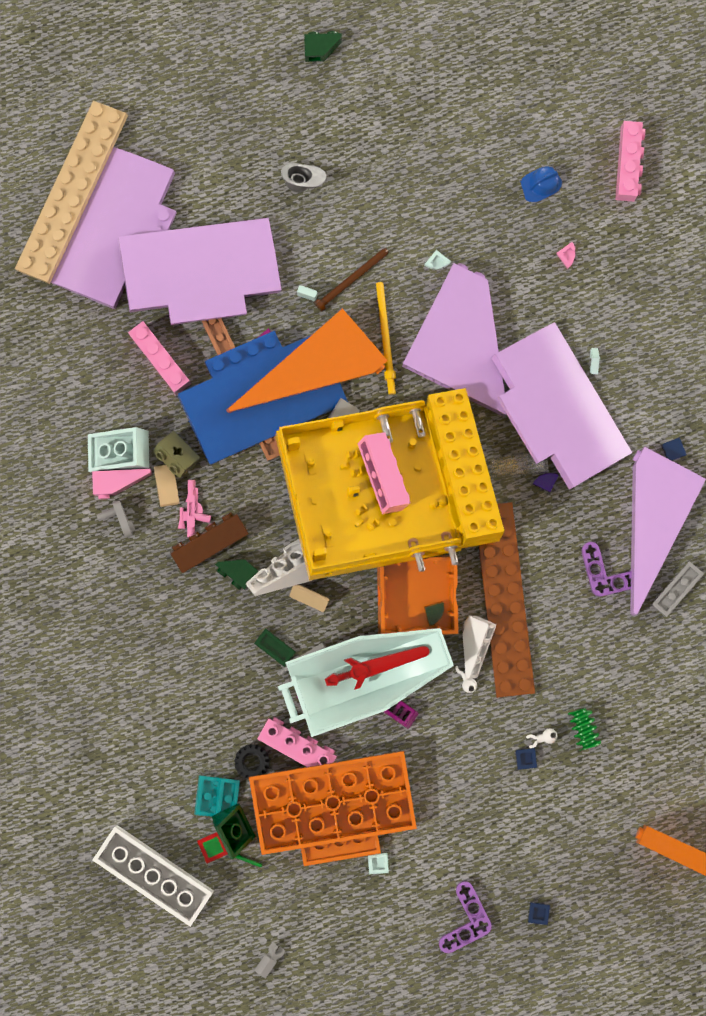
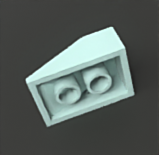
(118, 450)

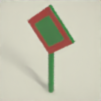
(213, 849)

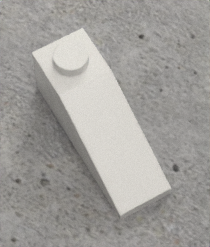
(476, 640)

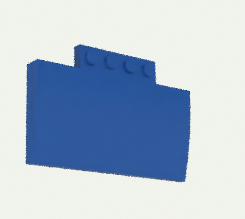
(233, 375)

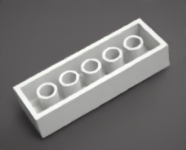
(153, 875)

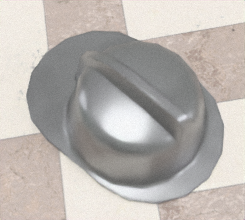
(301, 177)

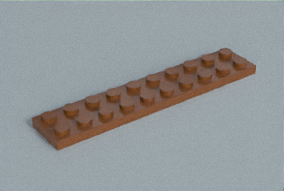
(507, 609)

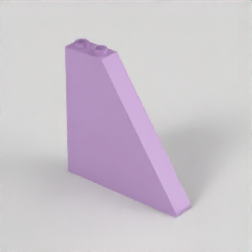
(460, 340)

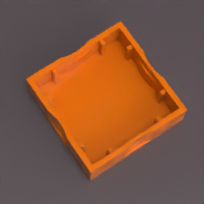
(406, 592)

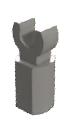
(269, 960)

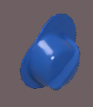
(541, 184)

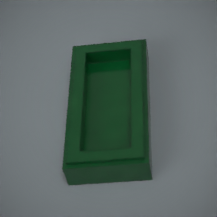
(274, 647)

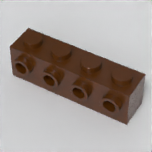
(209, 542)

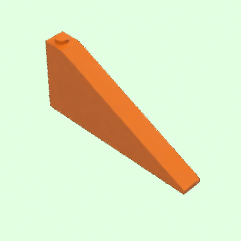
(328, 357)
(672, 848)

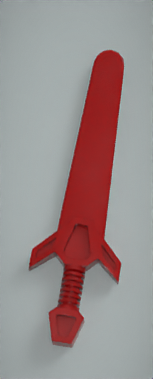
(375, 666)

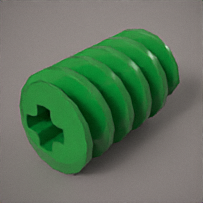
(584, 728)

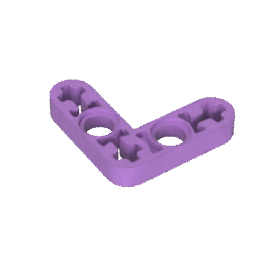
(602, 577)
(474, 920)

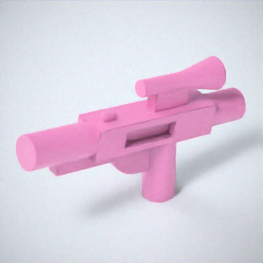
(194, 510)

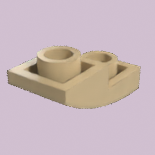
(166, 486)

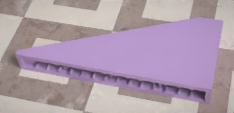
(660, 504)

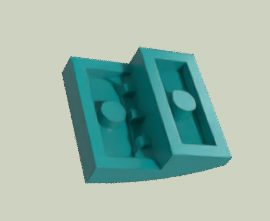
(215, 795)

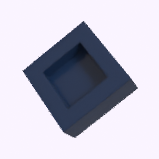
(674, 449)
(526, 758)
(538, 913)

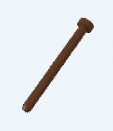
(352, 278)

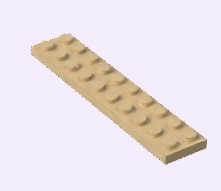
(71, 192)

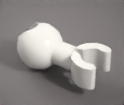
(466, 681)
(545, 737)

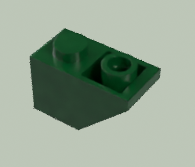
(321, 46)
(238, 570)

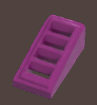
(410, 719)

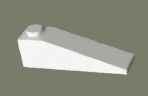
(284, 572)

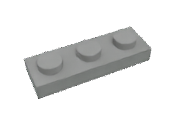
(677, 589)

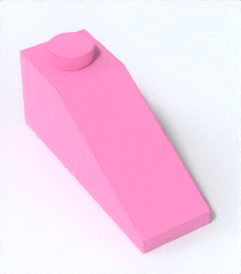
(113, 482)

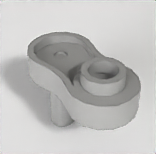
(126, 526)

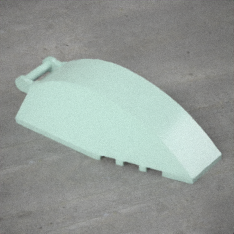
(340, 705)

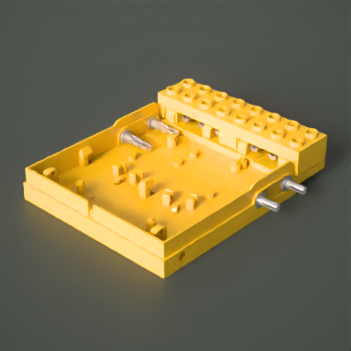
(440, 469)

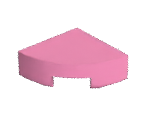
(567, 255)

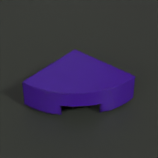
(546, 481)

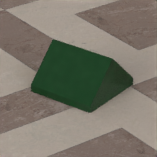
(233, 829)

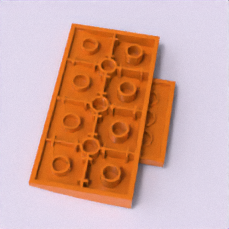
(333, 807)

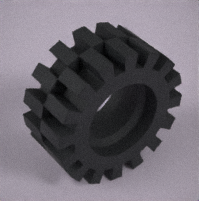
(243, 753)

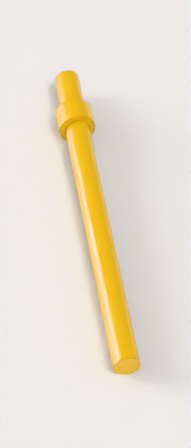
(389, 374)

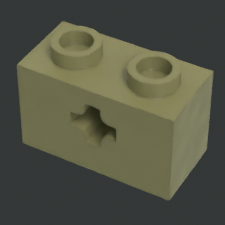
(176, 454)

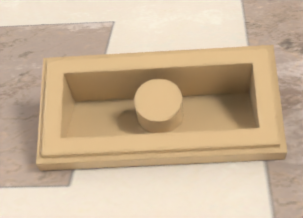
(309, 597)

